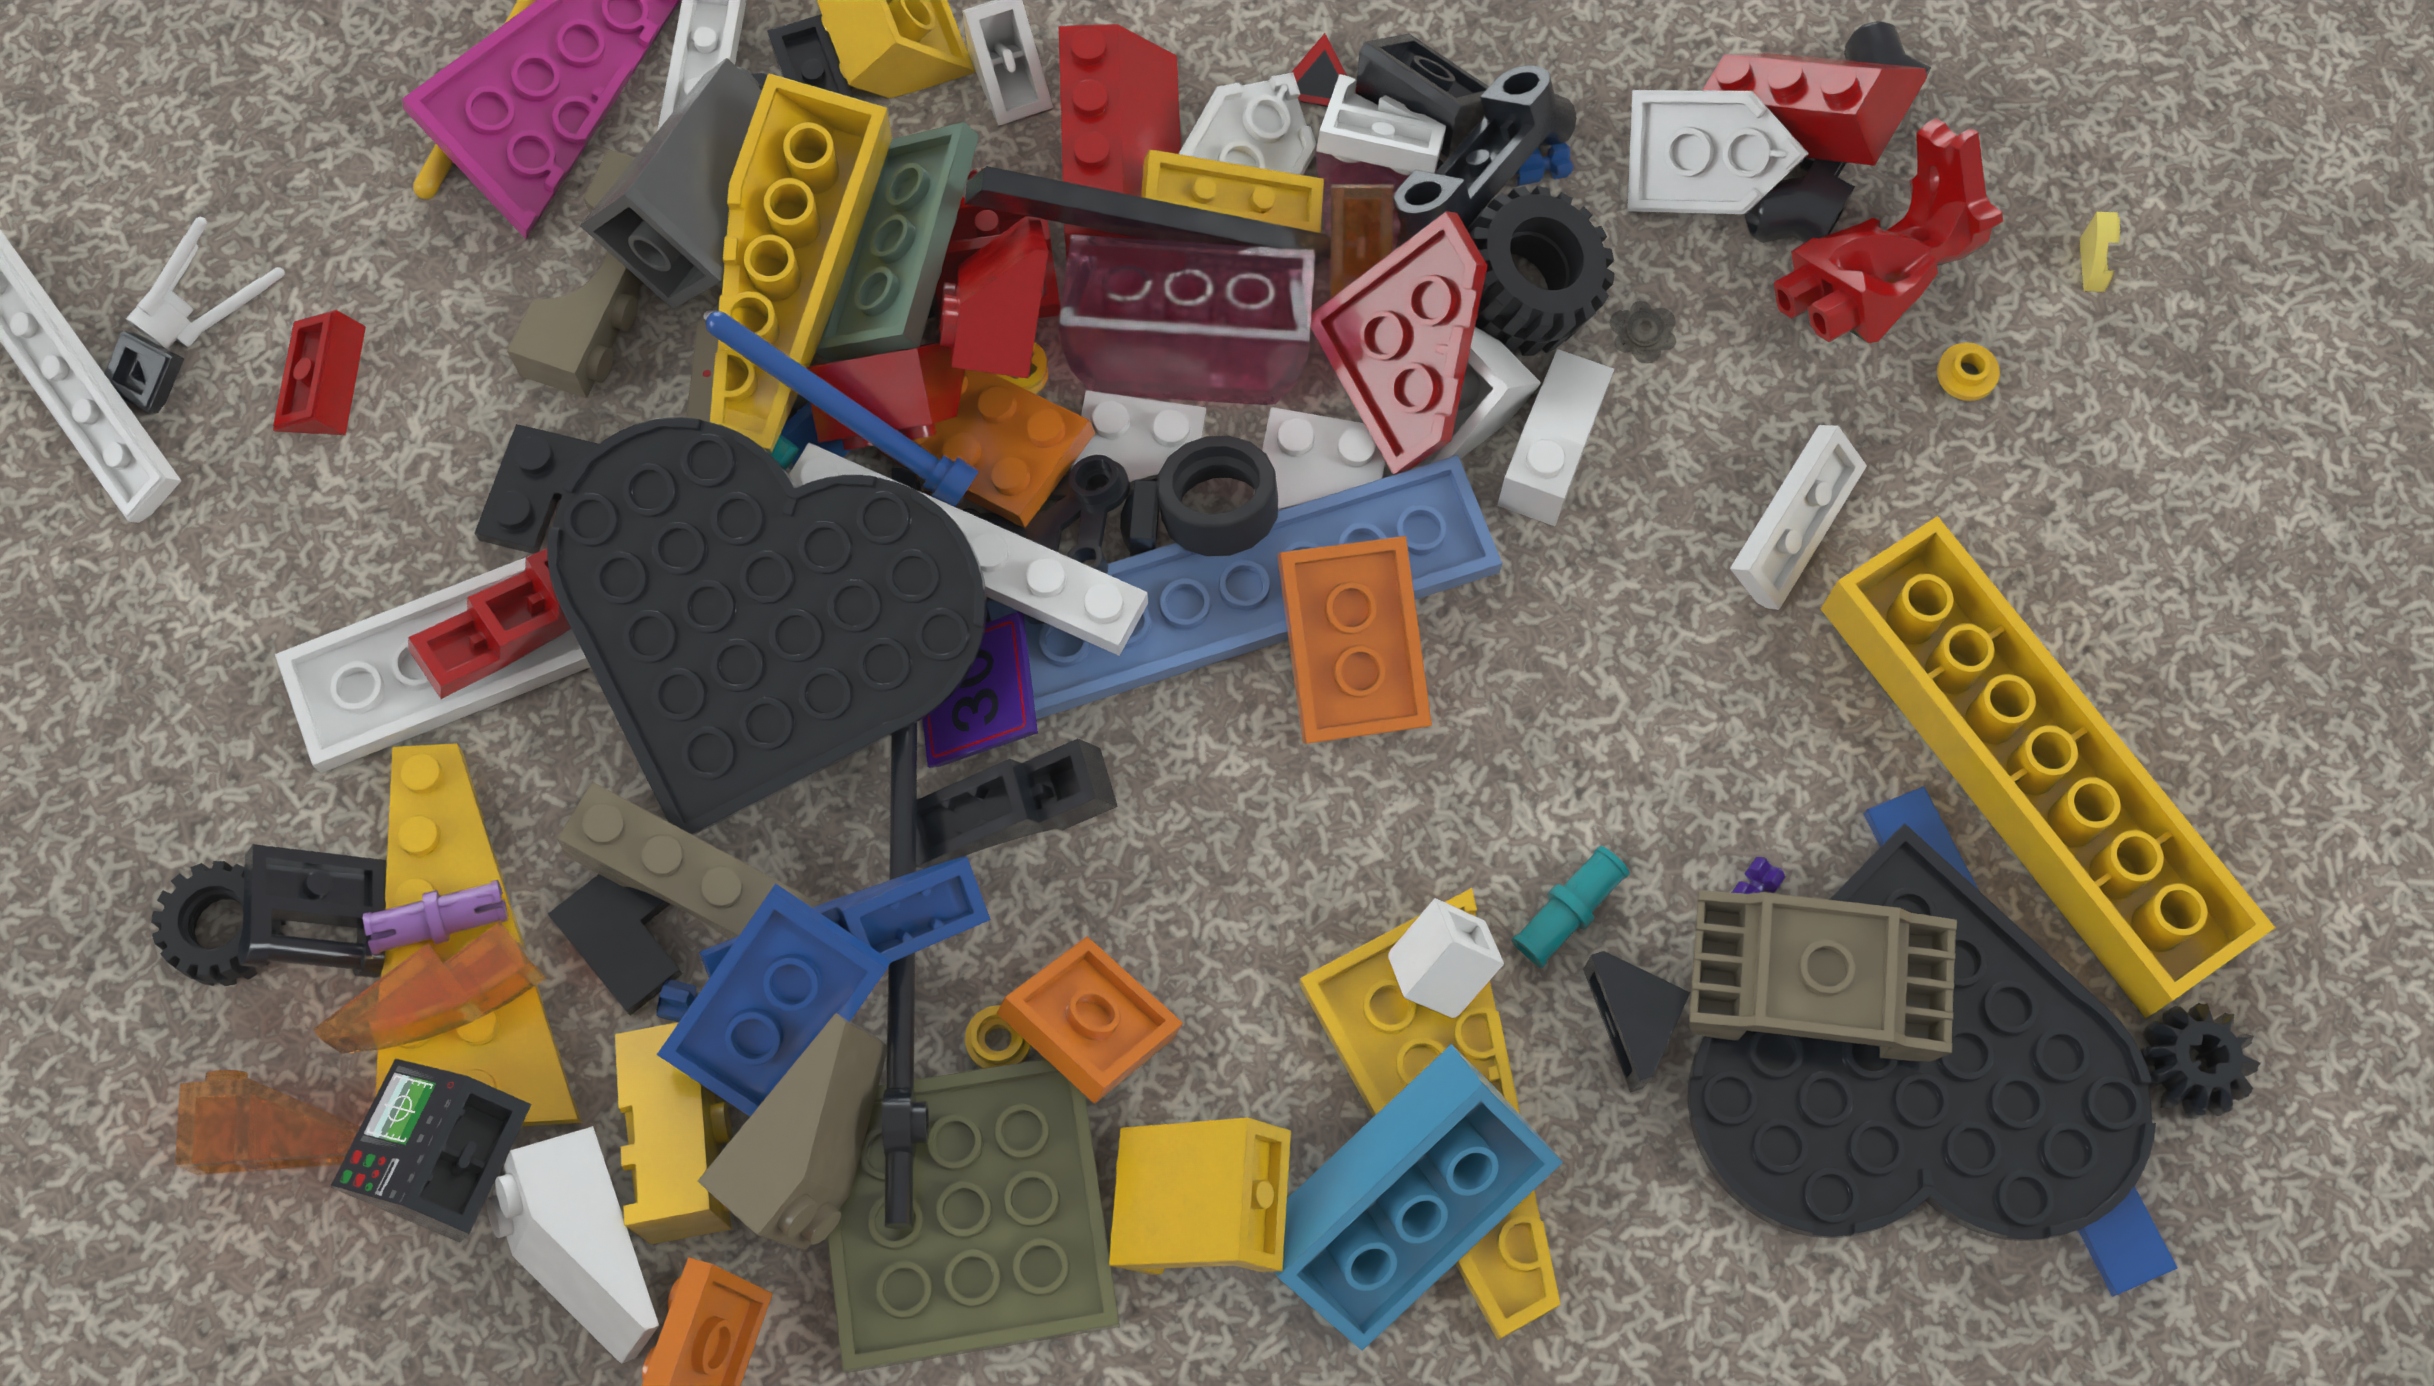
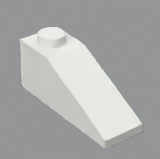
(1554, 437)

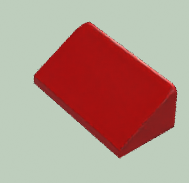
(320, 375)

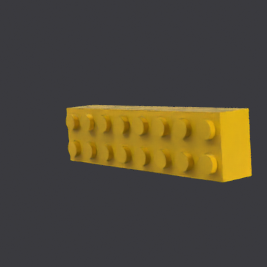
(2044, 767)

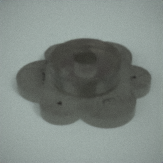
(1645, 345)

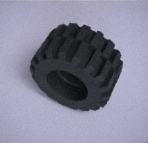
(1563, 249)

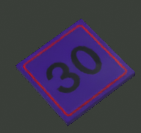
(991, 703)

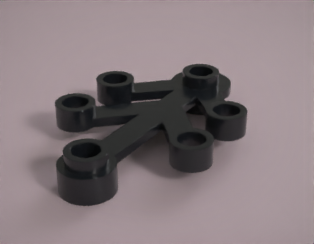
(1077, 500)

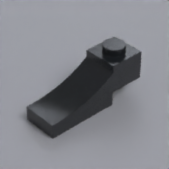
(1013, 802)

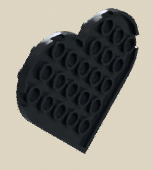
(755, 617)
(2009, 1135)

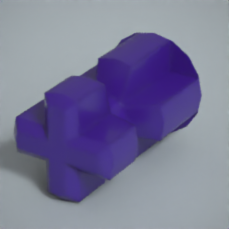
(1761, 877)

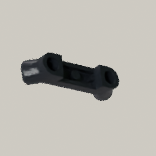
(1517, 119)
(1815, 202)

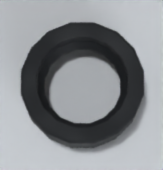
(1210, 459)

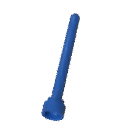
(943, 477)

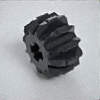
(2215, 1042)

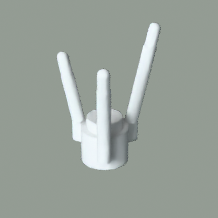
(164, 314)

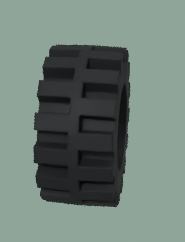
(179, 919)

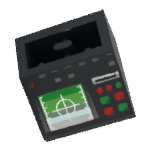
(431, 1147)

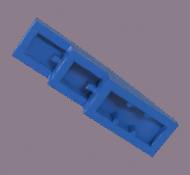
(901, 912)

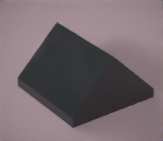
(1423, 83)

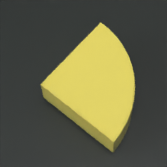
(2094, 241)

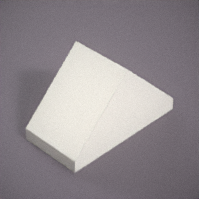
(1006, 60)

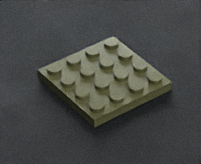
(1001, 1230)

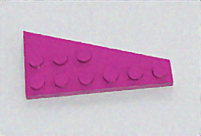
(534, 96)

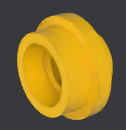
(1961, 384)
(976, 1035)

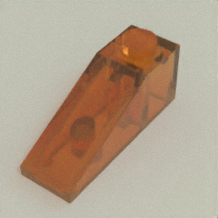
(249, 1127)

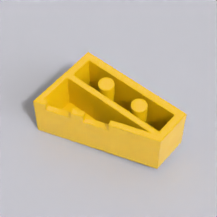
(671, 1141)

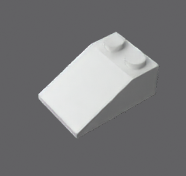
(572, 1237)

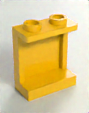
(1200, 1196)

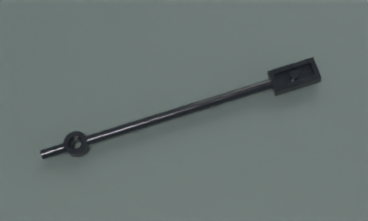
(903, 1118)

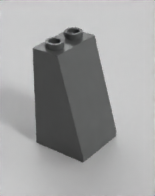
(671, 202)

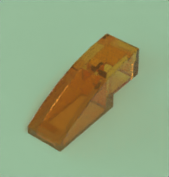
(433, 994)

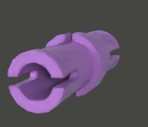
(435, 917)

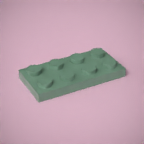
(901, 245)

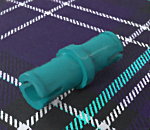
(1570, 906)

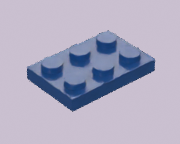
(771, 1000)

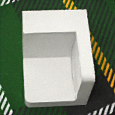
(1445, 958)

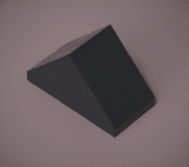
(1636, 1012)

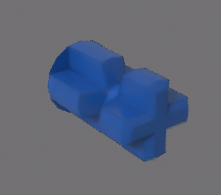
(1556, 162)
(675, 999)

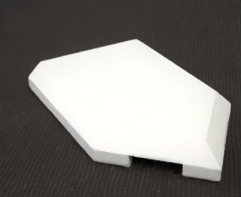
(1254, 127)
(1705, 151)

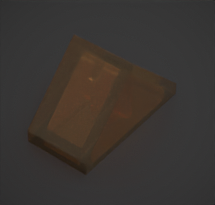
(1359, 230)

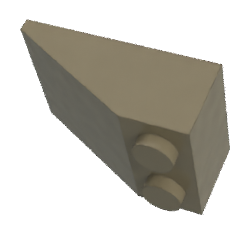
(804, 1141)

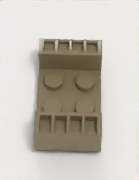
(1823, 972)

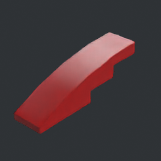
(493, 632)

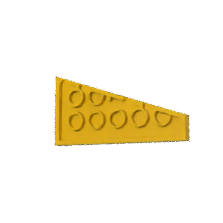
(444, 846)
(1386, 1046)

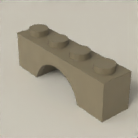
(571, 336)
(665, 861)

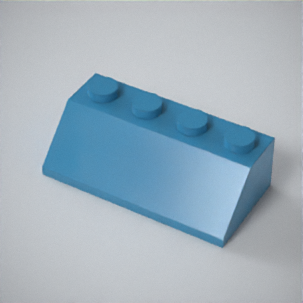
(1409, 1197)

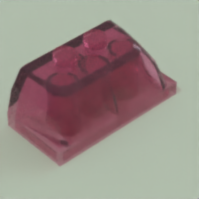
(1186, 318)

